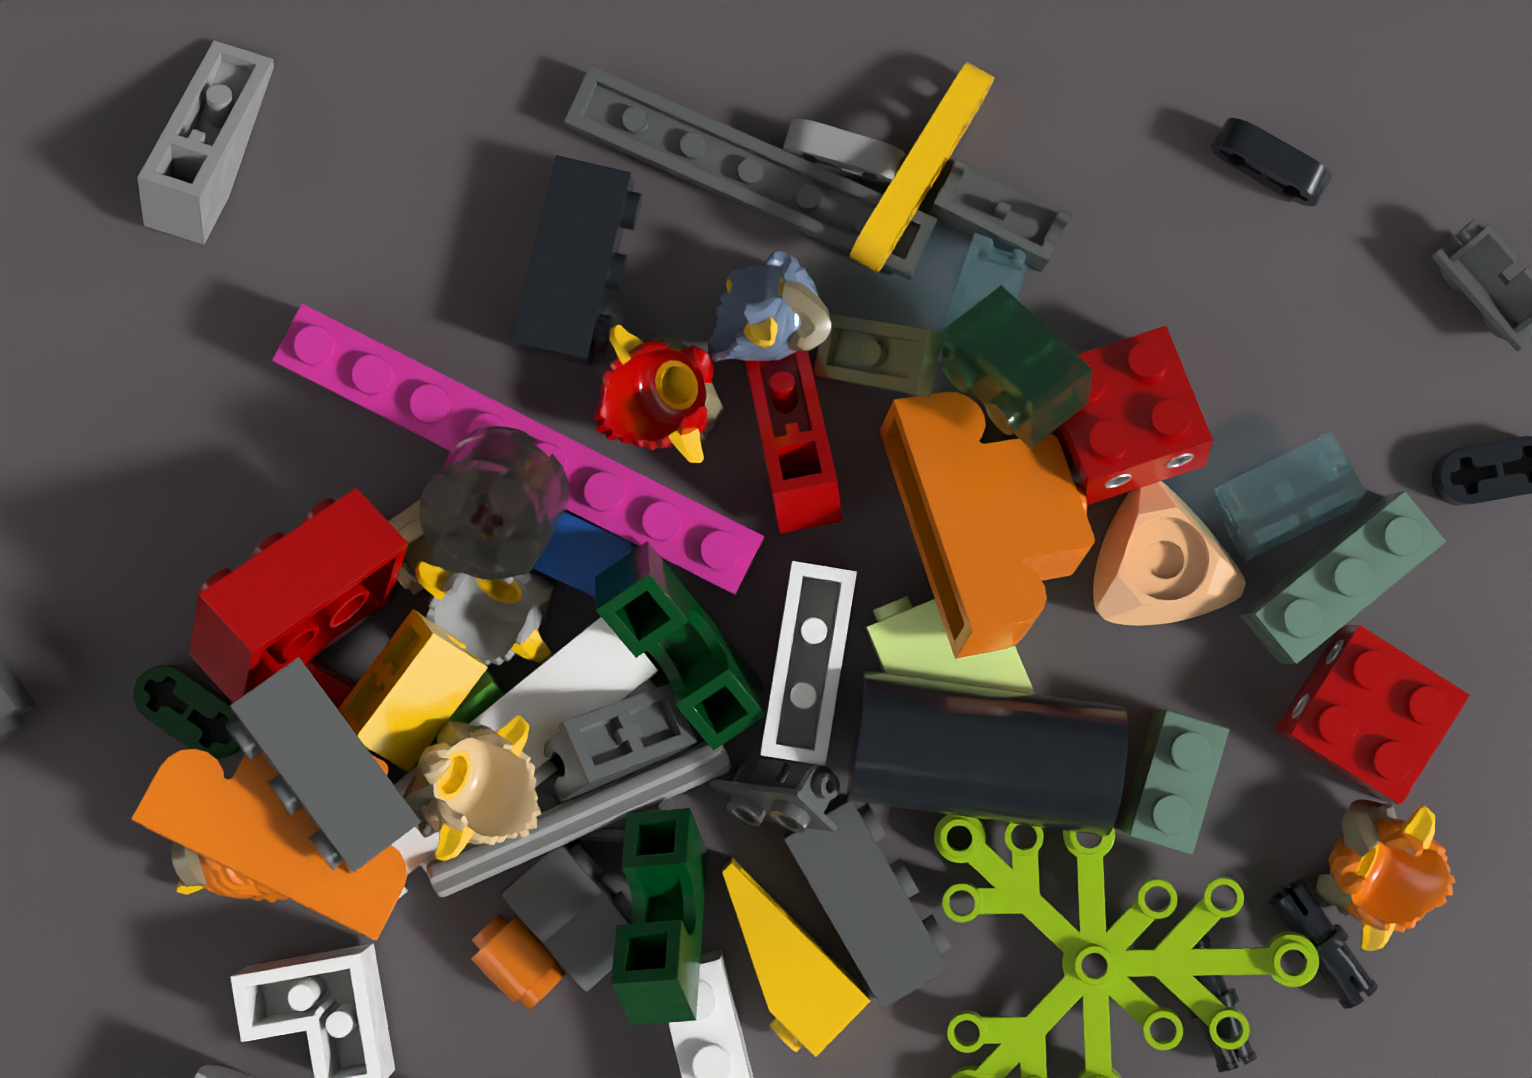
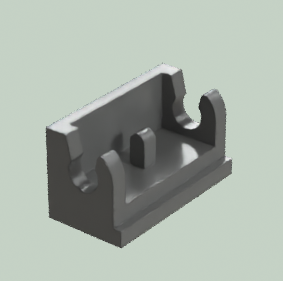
(992, 208)
(618, 740)

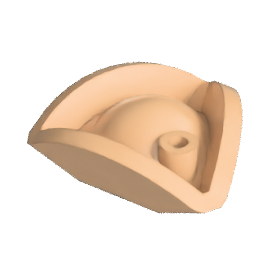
(1161, 563)

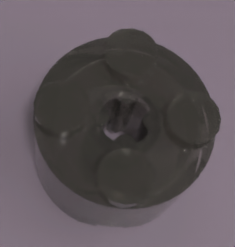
(493, 504)

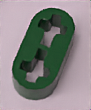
(182, 723)

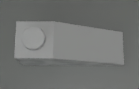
(204, 143)

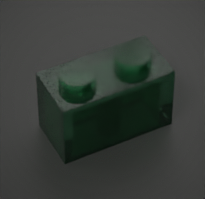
(1015, 367)

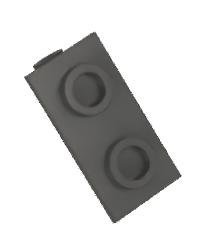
(1474, 265)
(780, 794)

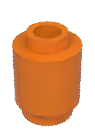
(516, 961)

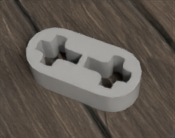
(843, 151)

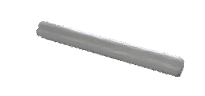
(582, 817)

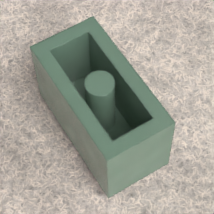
(1173, 780)

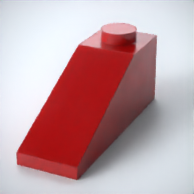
(794, 442)

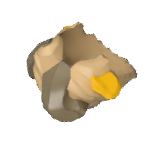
(474, 787)

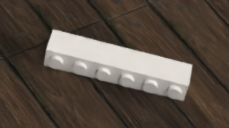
(576, 680)

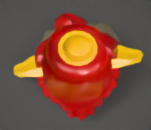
(658, 394)

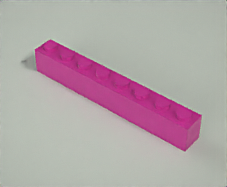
(449, 411)

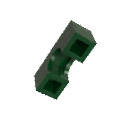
(659, 615)
(661, 950)

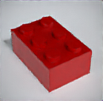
(296, 594)

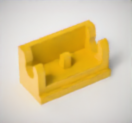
(411, 690)

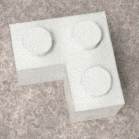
(330, 997)

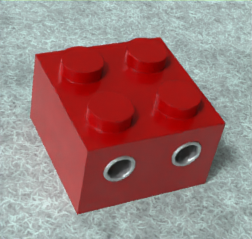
(1137, 420)
(1371, 713)

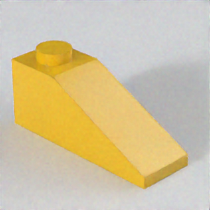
(797, 975)

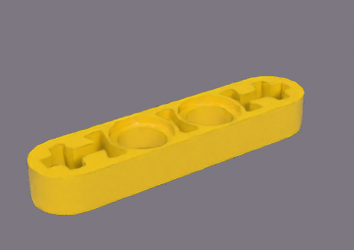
(921, 167)

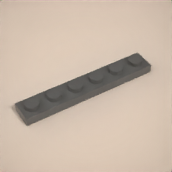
(735, 165)

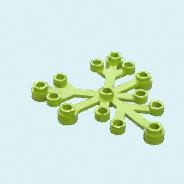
(1171, 961)

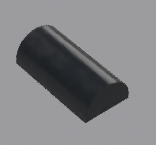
(988, 753)

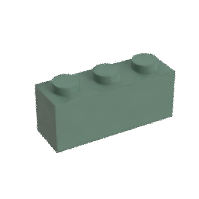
(1342, 578)

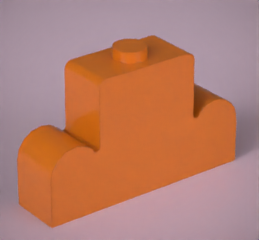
(984, 517)
(252, 833)

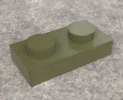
(879, 355)

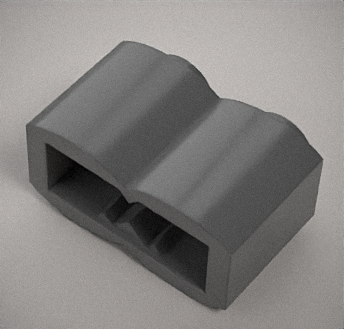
(571, 911)

